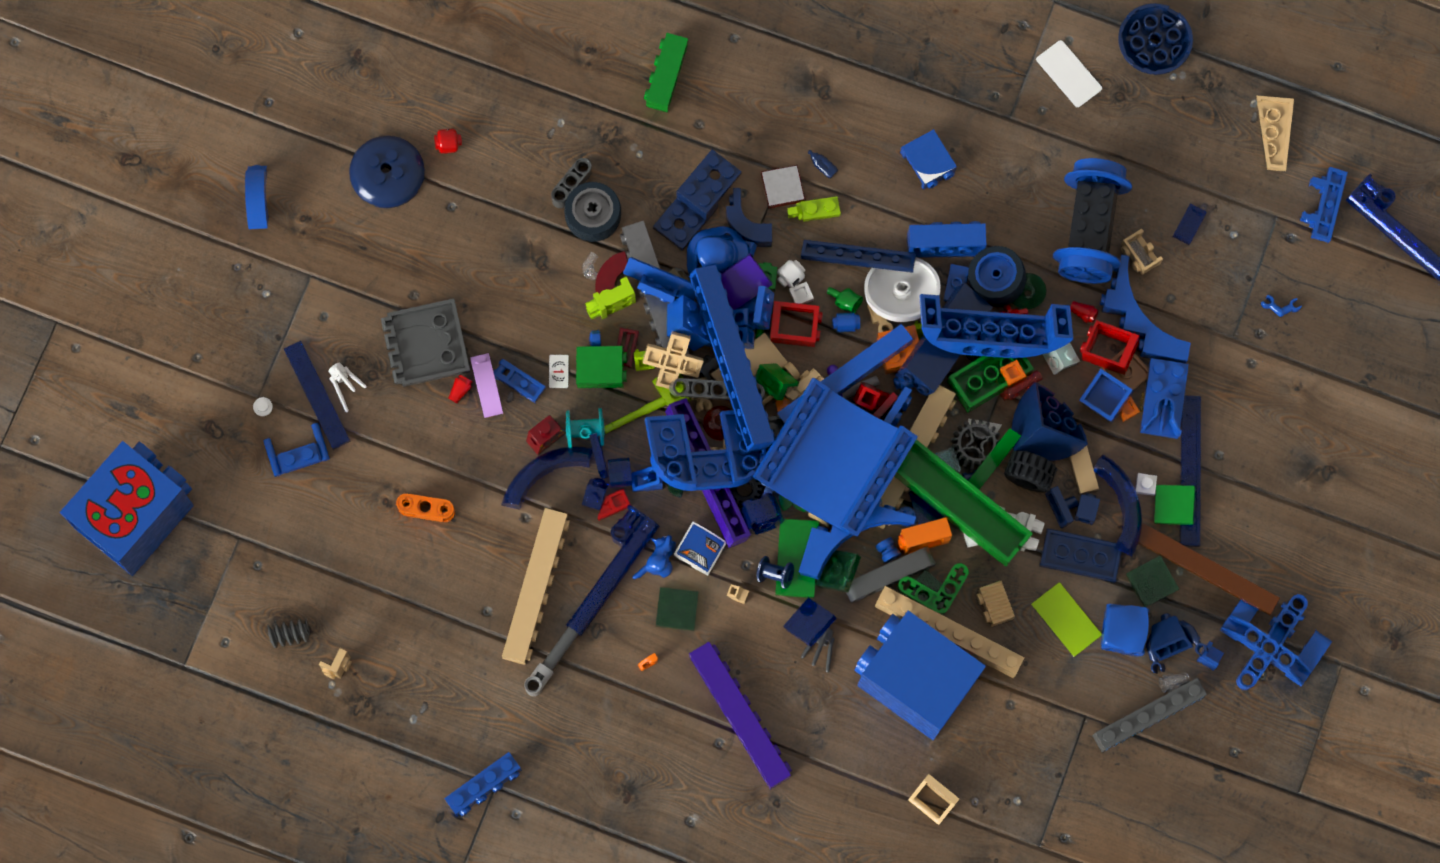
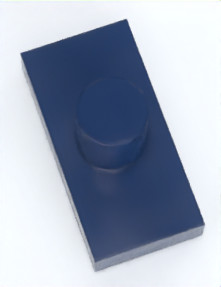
(1061, 506)

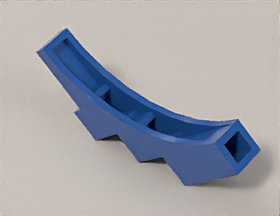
(1154, 341)
(823, 543)

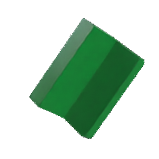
(775, 380)

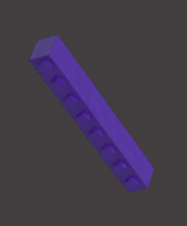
(719, 500)
(738, 713)

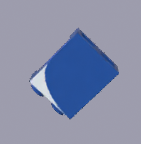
(929, 159)

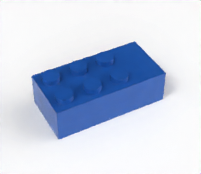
(946, 239)

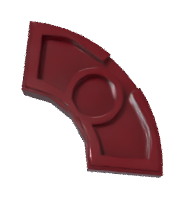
(610, 272)

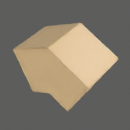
(738, 593)

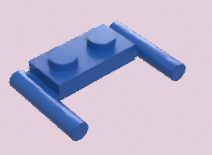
(298, 457)

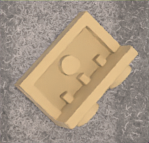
(340, 664)

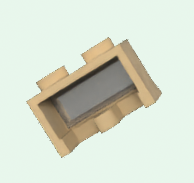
(1140, 253)

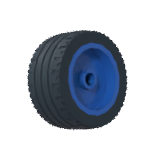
(997, 275)

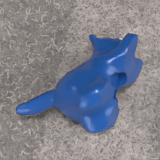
(659, 561)

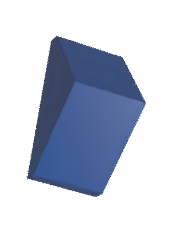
(646, 480)

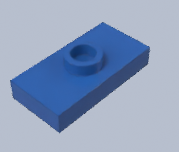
(957, 276)

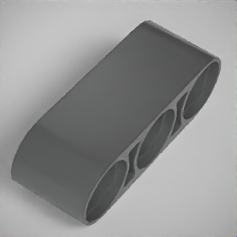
(572, 174)

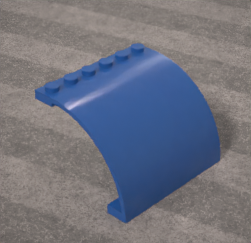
(834, 458)

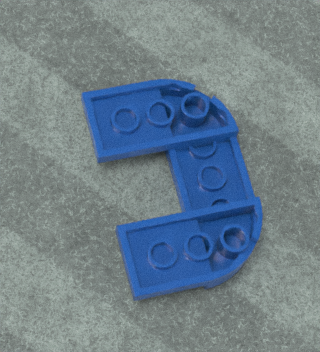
(702, 469)

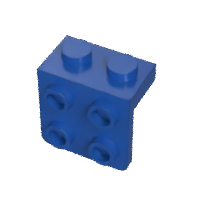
(761, 307)

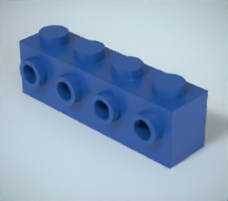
(483, 784)

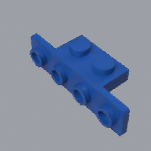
(658, 282)

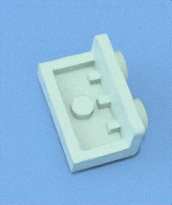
(1061, 358)

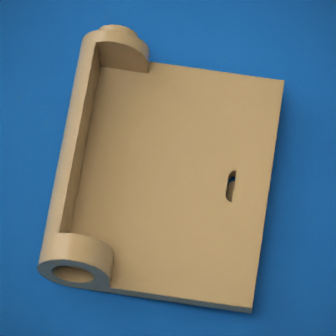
(764, 353)

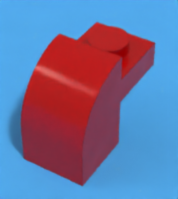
(870, 396)

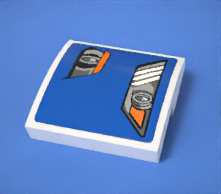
(700, 548)

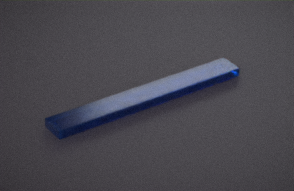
(1191, 464)

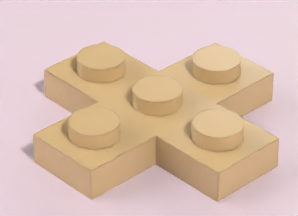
(672, 360)

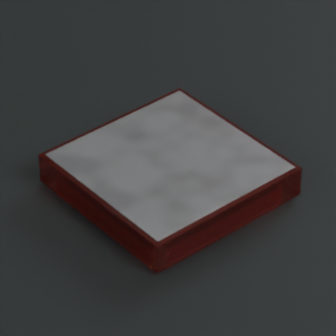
(782, 186)

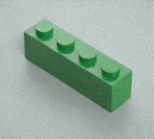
(667, 72)

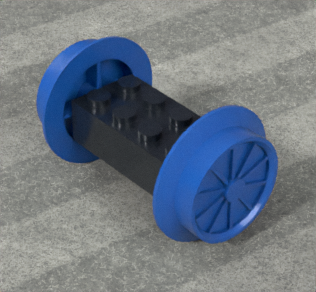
(1097, 189)

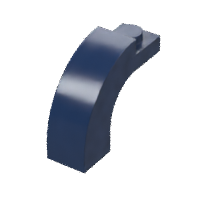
(749, 231)

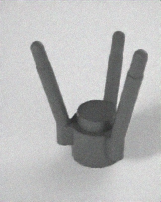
(824, 640)

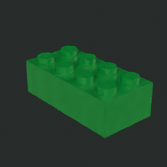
(982, 380)

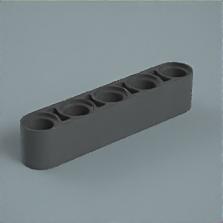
(707, 389)
(890, 574)

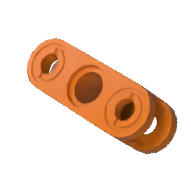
(417, 501)

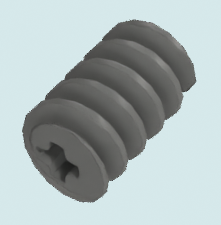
(289, 633)

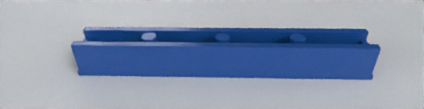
(861, 365)

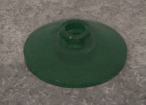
(1037, 287)

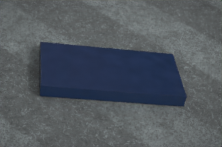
(1080, 555)

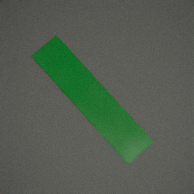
(994, 458)

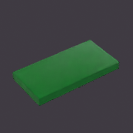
(791, 548)

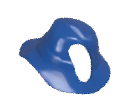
(713, 250)

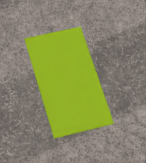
(1066, 619)

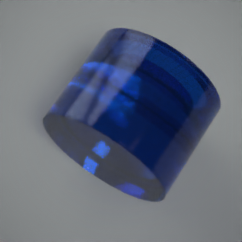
(619, 472)

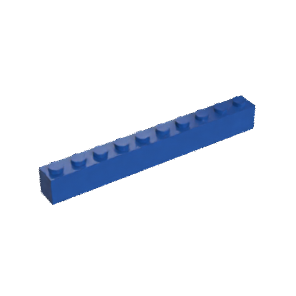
(732, 358)

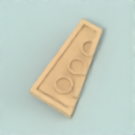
(1275, 124)

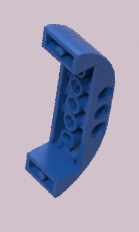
(994, 332)

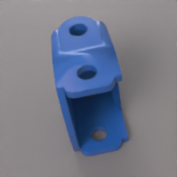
(1125, 629)

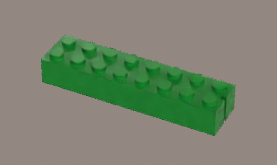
(962, 504)

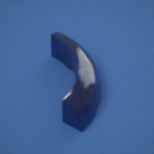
(540, 467)
(1128, 501)

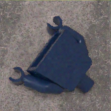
(1171, 638)

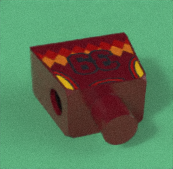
(544, 434)

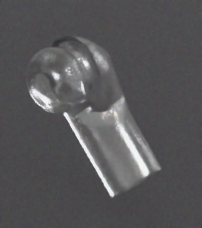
(588, 268)

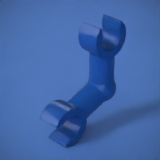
(1278, 310)

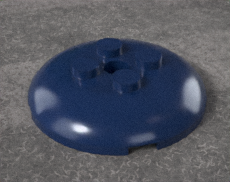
(1158, 23)
(389, 188)

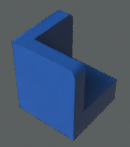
(1211, 658)

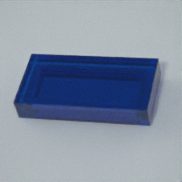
(1189, 224)

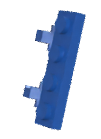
(1331, 191)

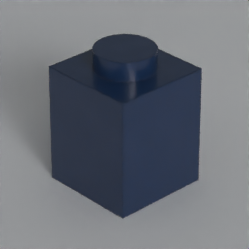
(1087, 508)

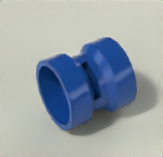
(888, 550)

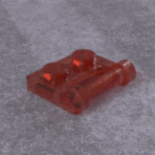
(1013, 391)

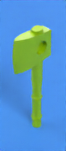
(665, 399)

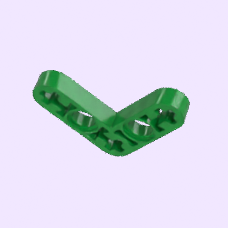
(934, 596)

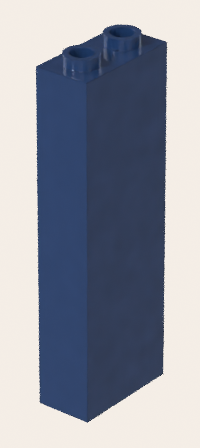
(929, 364)

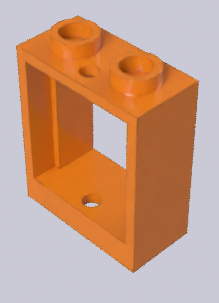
(923, 535)

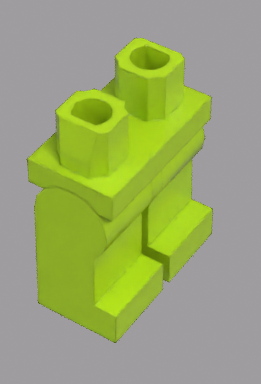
(611, 300)

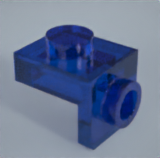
(595, 493)

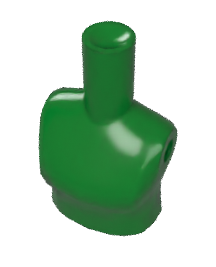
(846, 299)

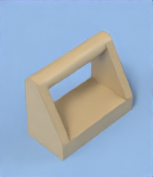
(940, 790)

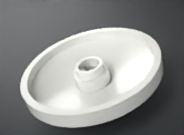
(897, 293)

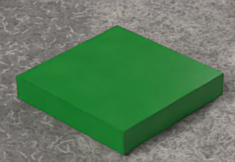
(1174, 504)

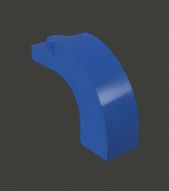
(256, 197)

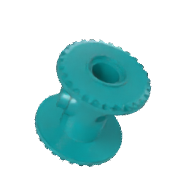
(584, 427)

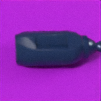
(823, 164)

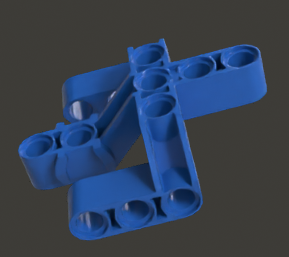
(1299, 667)

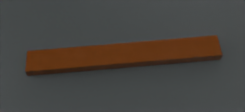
(1208, 570)

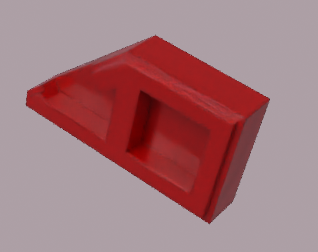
(613, 504)

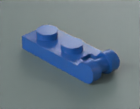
(519, 381)

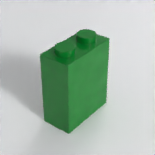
(600, 367)

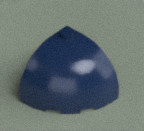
(1046, 425)

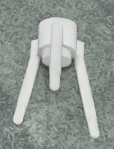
(340, 374)

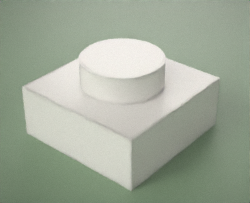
(801, 294)
(1146, 484)

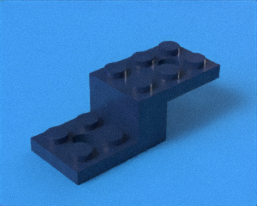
(697, 199)

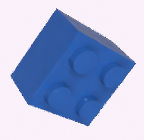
(686, 318)
(1106, 395)

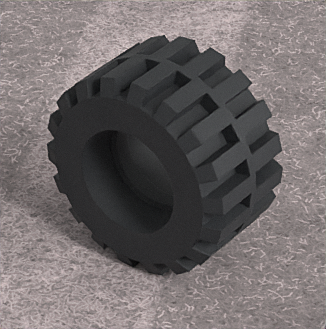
(1030, 471)

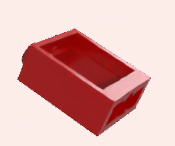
(1113, 332)
(792, 339)

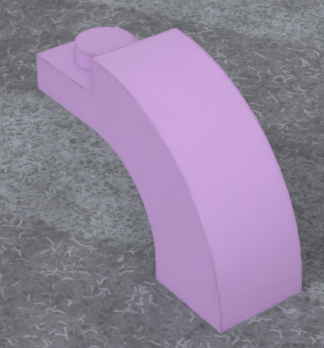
(486, 385)

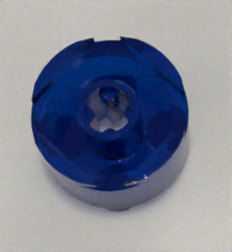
(762, 514)

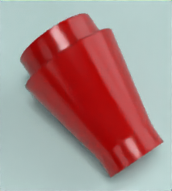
(1084, 311)
(460, 388)

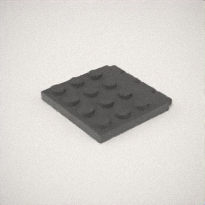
(425, 343)

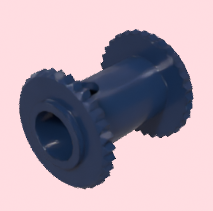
(775, 572)

